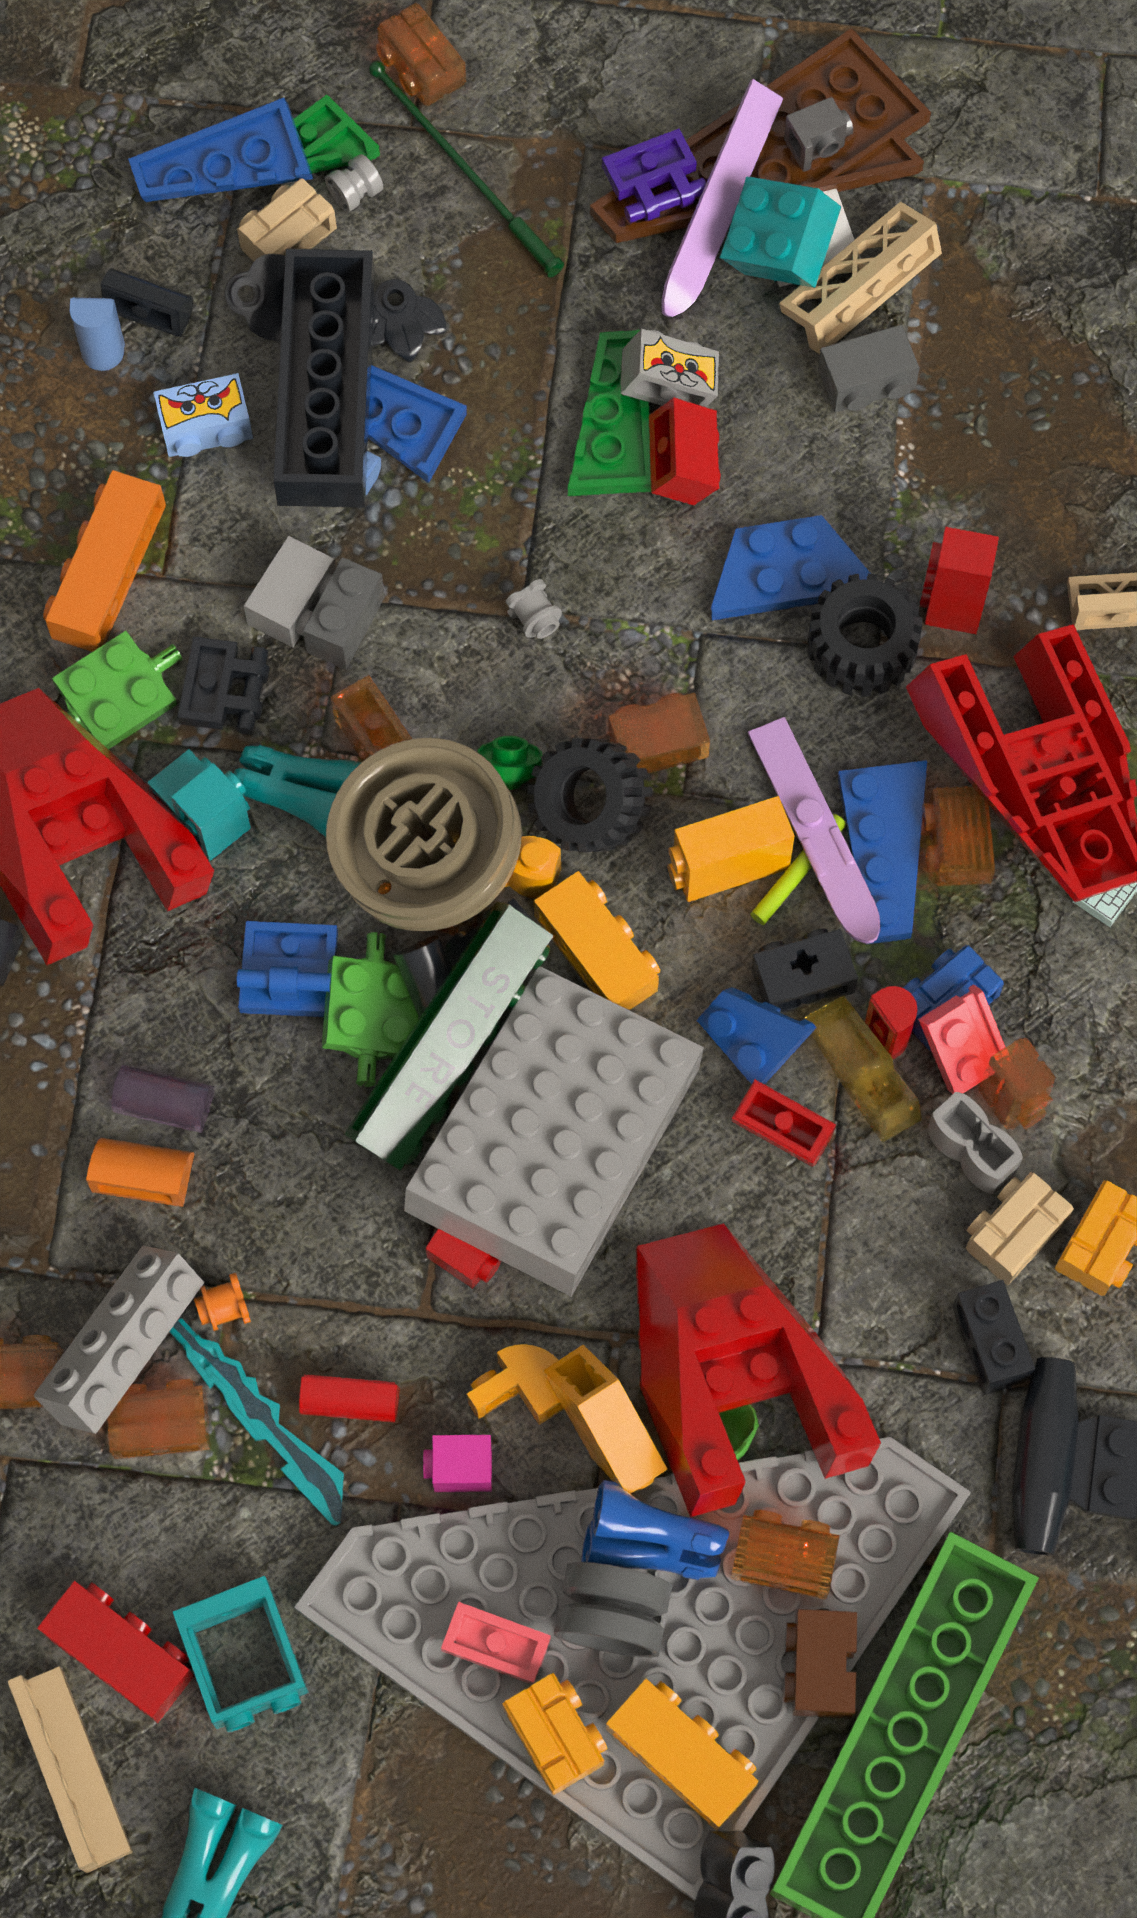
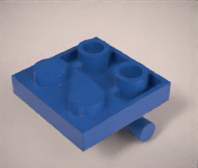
(286, 968)

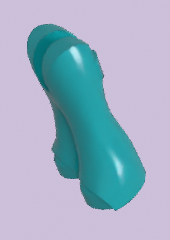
(276, 778)
(206, 1827)

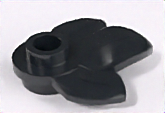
(265, 308)
(404, 324)

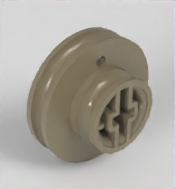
(431, 826)

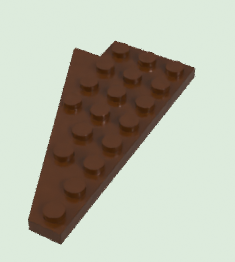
(876, 152)

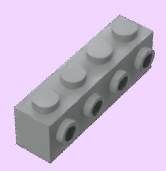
(118, 1339)

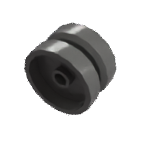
(613, 1609)

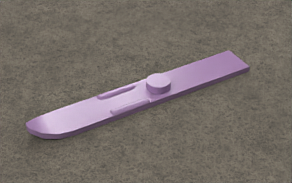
(720, 198)
(817, 830)

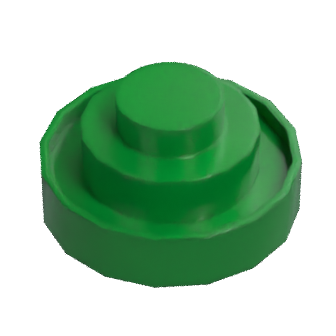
(512, 759)

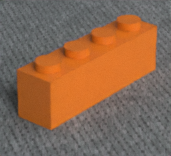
(104, 562)

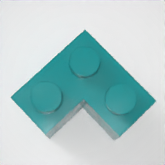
(204, 801)

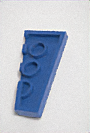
(884, 837)

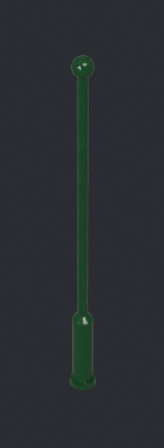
(551, 264)

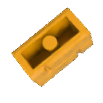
(1102, 1241)
(554, 1732)

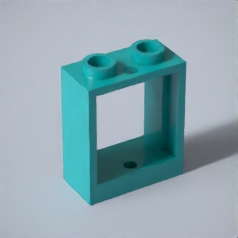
(223, 1608)

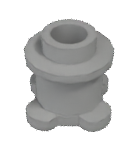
(534, 610)

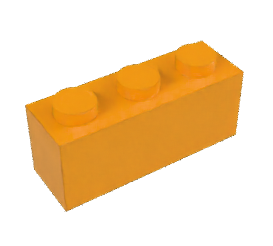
(597, 942)
(683, 1752)

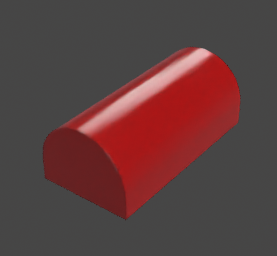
(892, 1018)
(784, 1123)
(349, 1398)

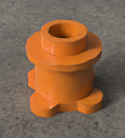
(222, 1303)

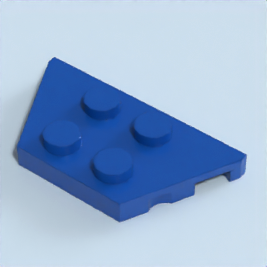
(782, 567)

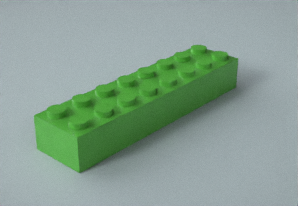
(905, 1734)

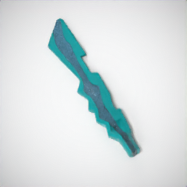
(260, 1417)

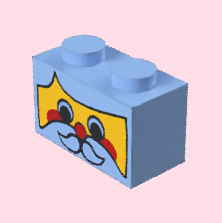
(203, 415)

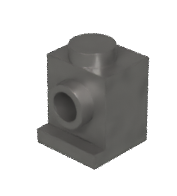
(817, 131)

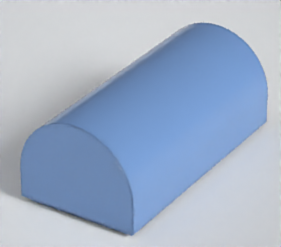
(97, 332)

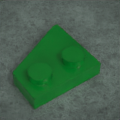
(332, 136)

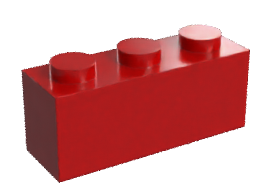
(958, 579)
(117, 1649)

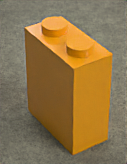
(731, 849)
(605, 1419)

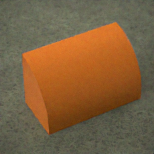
(139, 1171)

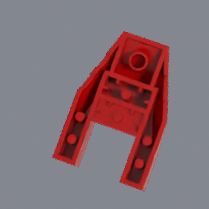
(1051, 784)
(65, 800)
(724, 1339)

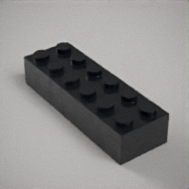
(324, 378)

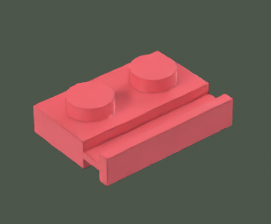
(962, 1039)

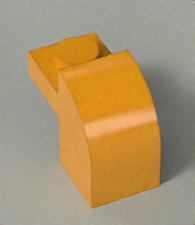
(520, 1375)

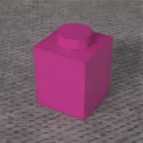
(459, 1463)

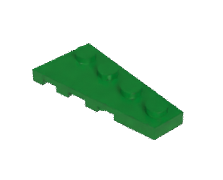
(614, 429)

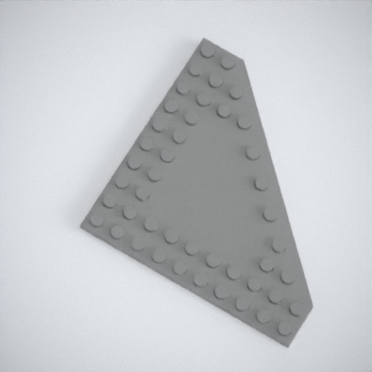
(722, 1644)

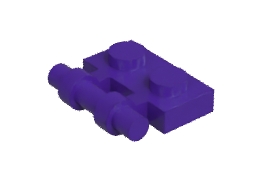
(649, 165)

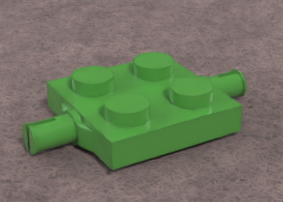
(117, 689)
(367, 1009)

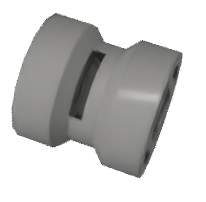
(352, 184)

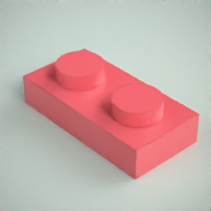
(496, 1643)

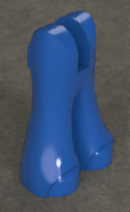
(645, 1537)

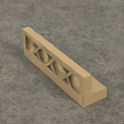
(871, 280)
(1105, 609)
(70, 1769)

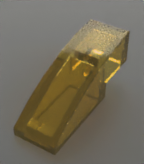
(864, 1069)

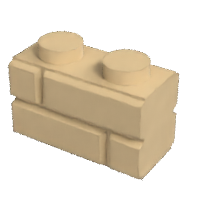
(290, 221)
(1018, 1227)

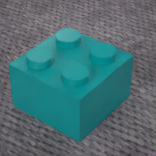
(781, 231)

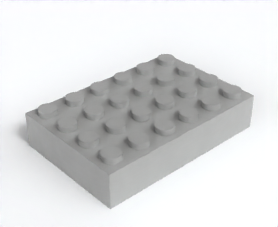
(553, 1130)

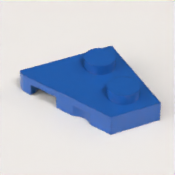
(753, 1033)

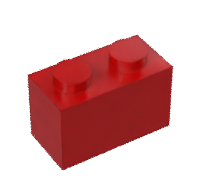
(684, 451)

